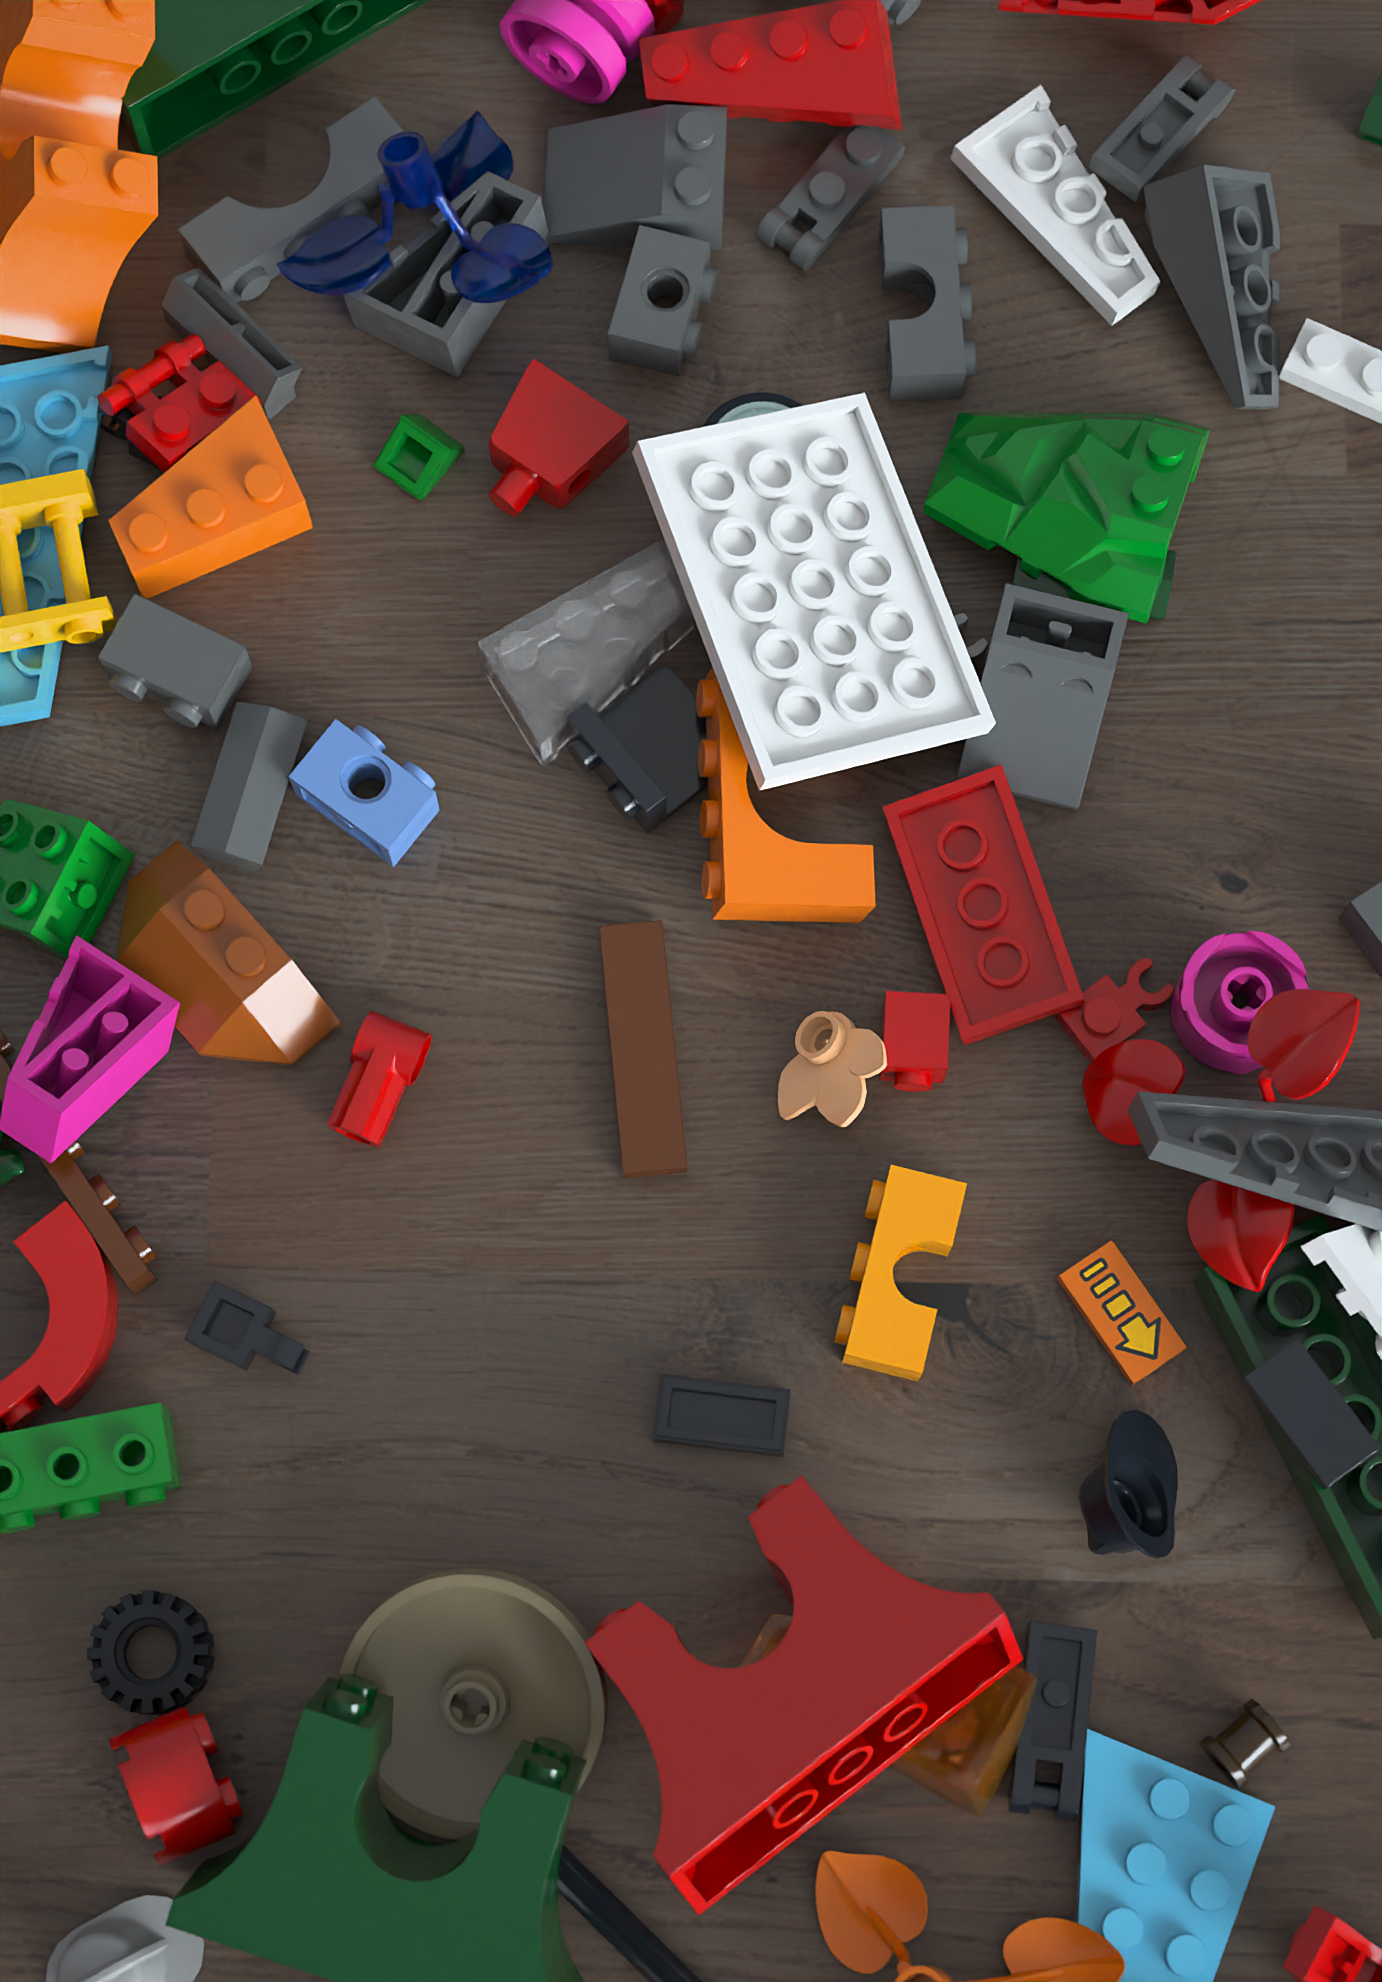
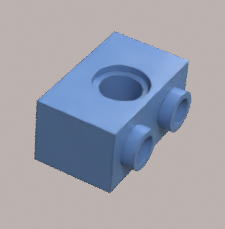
(383, 823)

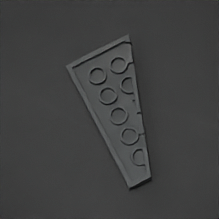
(1282, 1150)

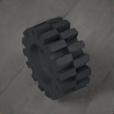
(111, 1644)

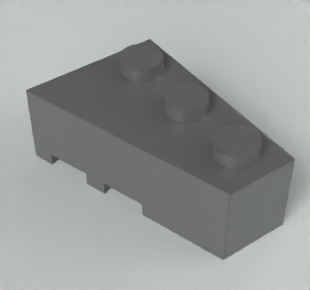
(415, 297)

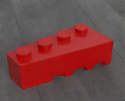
(782, 66)

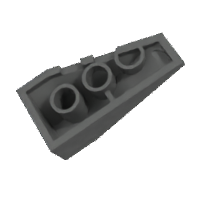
(1216, 245)

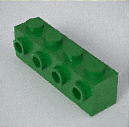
(87, 1463)

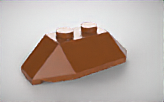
(213, 957)

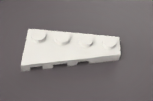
(1044, 190)

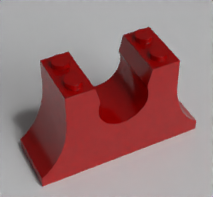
(784, 1741)

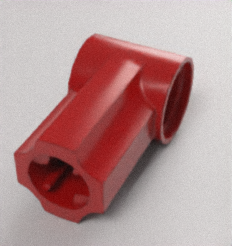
(384, 1061)

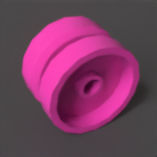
(577, 43)

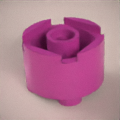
(1216, 974)

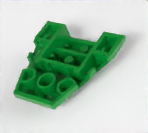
(1072, 496)

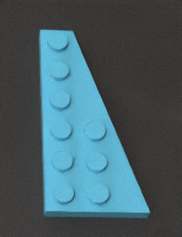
(45, 429)
(1162, 1861)

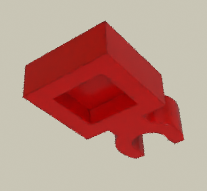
(1111, 1012)

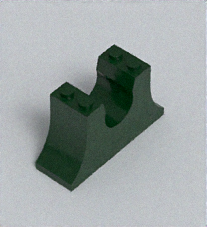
(232, 53)
(363, 1901)

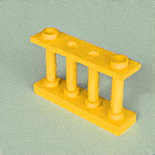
(60, 504)

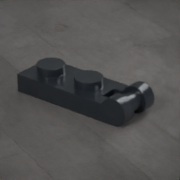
(1055, 1719)

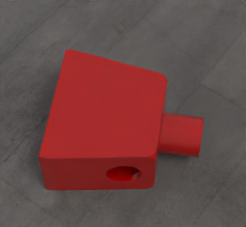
(552, 442)

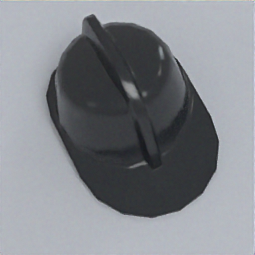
(1133, 1492)

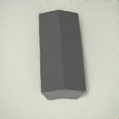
(230, 335)
(248, 785)

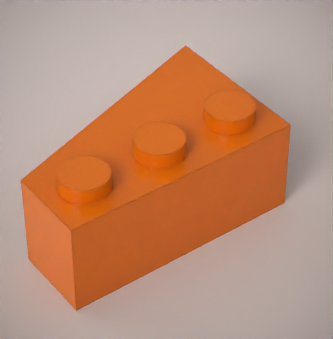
(212, 506)

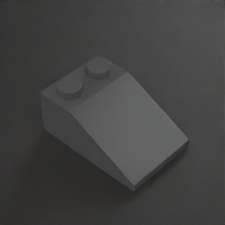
(635, 170)

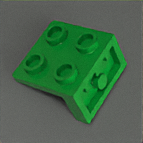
(56, 875)

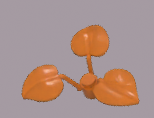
(878, 1904)

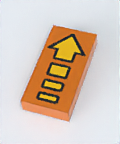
(1121, 1313)

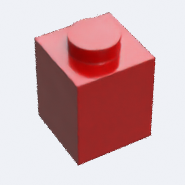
(915, 1039)

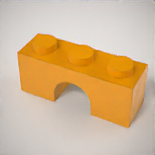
(911, 1215)

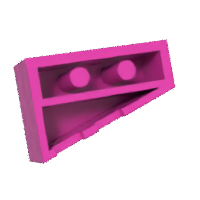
(84, 1050)

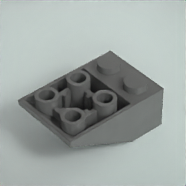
(1046, 692)

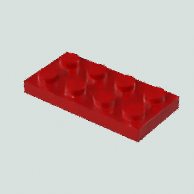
(983, 905)

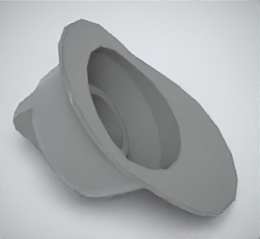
(128, 1947)

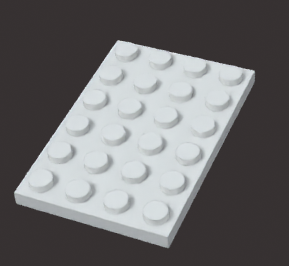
(812, 590)

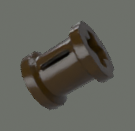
(1245, 1743)

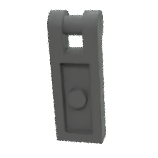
(1160, 128)
(831, 192)

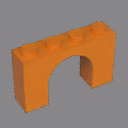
(751, 866)

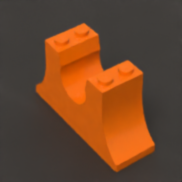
(65, 187)

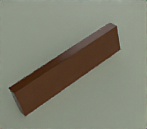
(643, 1049)

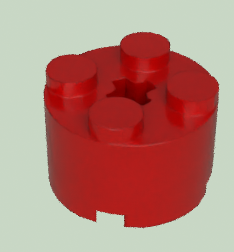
(175, 1784)

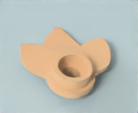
(830, 1068)

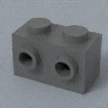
(174, 664)

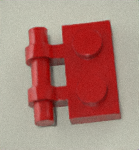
(184, 417)

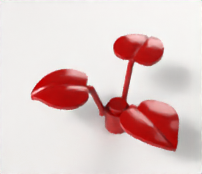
(1301, 1044)

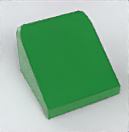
(417, 455)

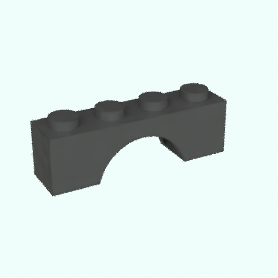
(244, 243)

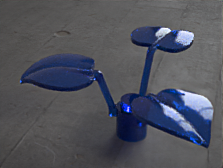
(351, 248)

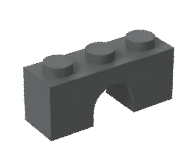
(922, 255)

